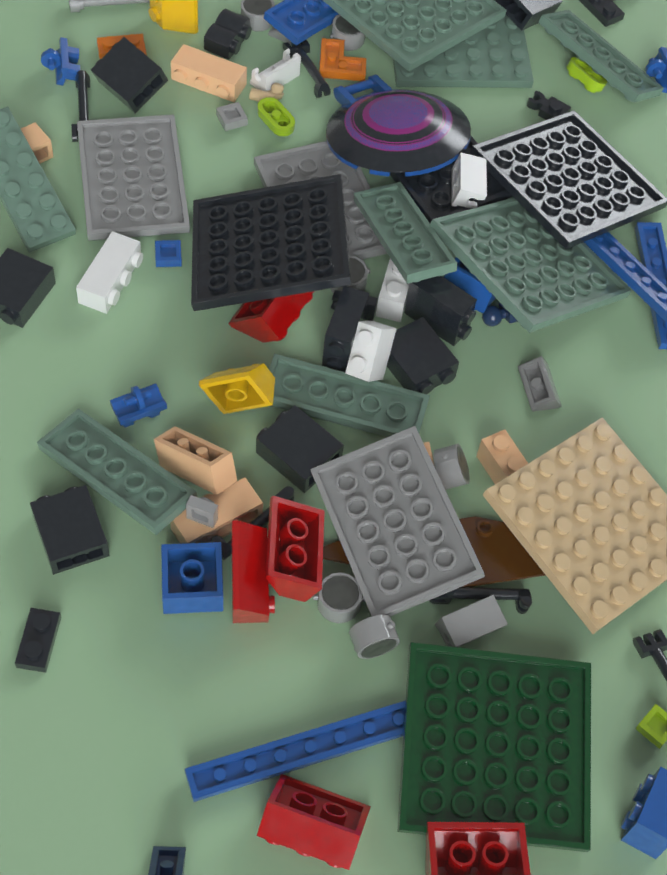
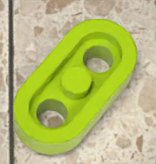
(582, 71)
(276, 116)

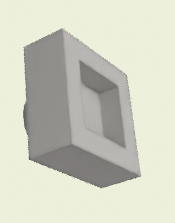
(231, 116)
(202, 511)

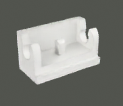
(280, 72)
(468, 180)

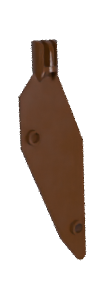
(494, 545)

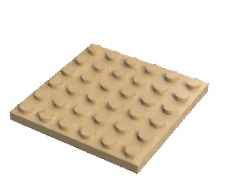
(589, 522)

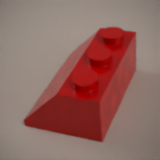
(269, 318)
(295, 549)
(249, 582)
(313, 821)
(476, 848)

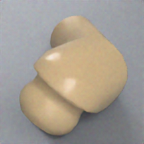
(275, 92)

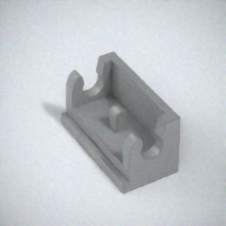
(471, 622)

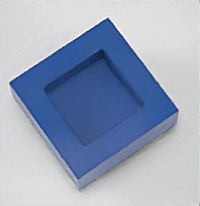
(168, 253)

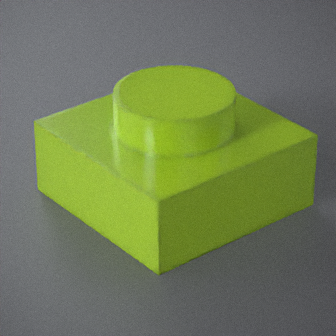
(654, 726)

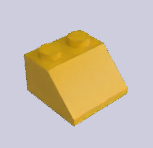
(175, 15)
(240, 388)

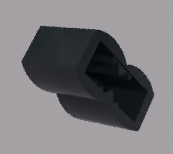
(227, 34)

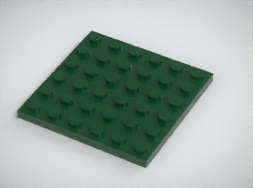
(497, 743)

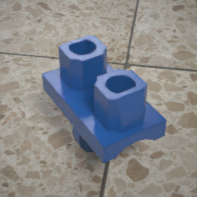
(62, 60)
(658, 68)
(138, 404)

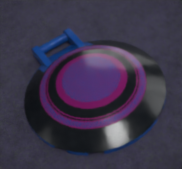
(395, 129)

